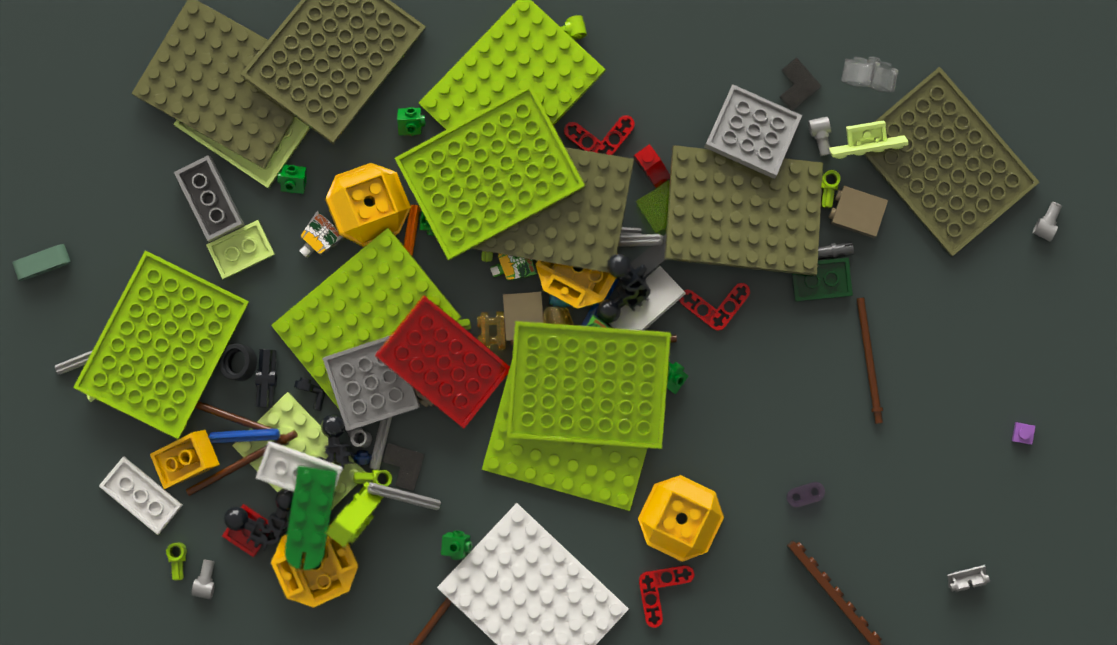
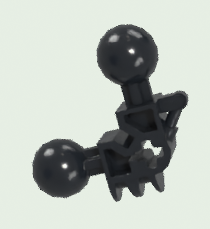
(631, 293)
(333, 427)
(237, 519)

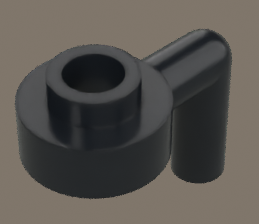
(305, 385)

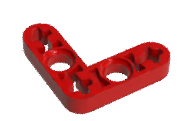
(597, 144)
(712, 312)
(658, 583)

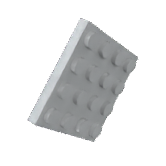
(753, 131)
(366, 386)

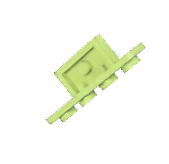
(867, 138)

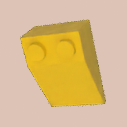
(184, 459)

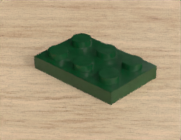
(831, 281)

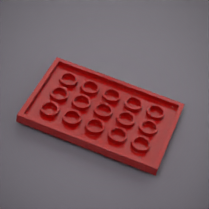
(443, 361)

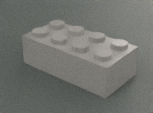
(209, 198)

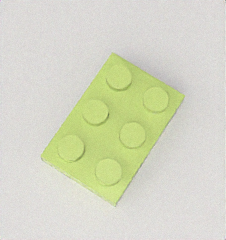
(240, 249)

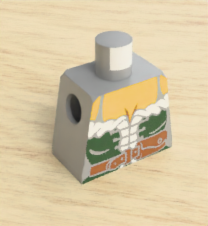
(319, 236)

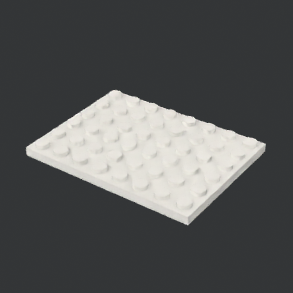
(530, 588)

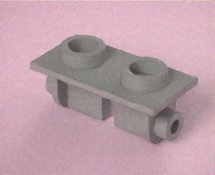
(959, 580)

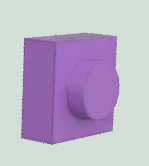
(1023, 433)

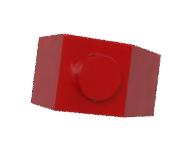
(652, 166)

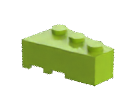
(354, 517)

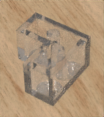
(870, 74)

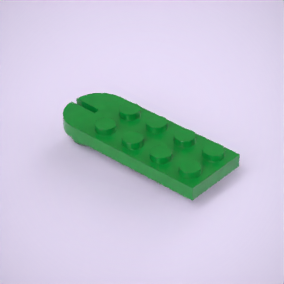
(310, 516)

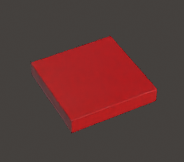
(240, 537)

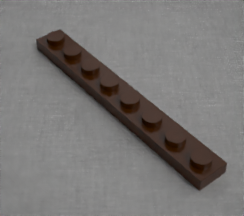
(835, 593)

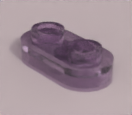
(805, 494)

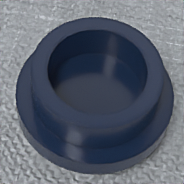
(362, 457)

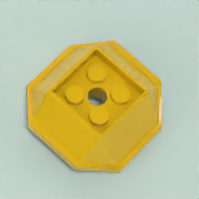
(353, 217)
(574, 287)
(660, 512)
(316, 585)

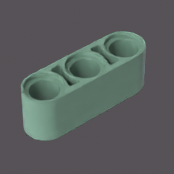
(41, 262)

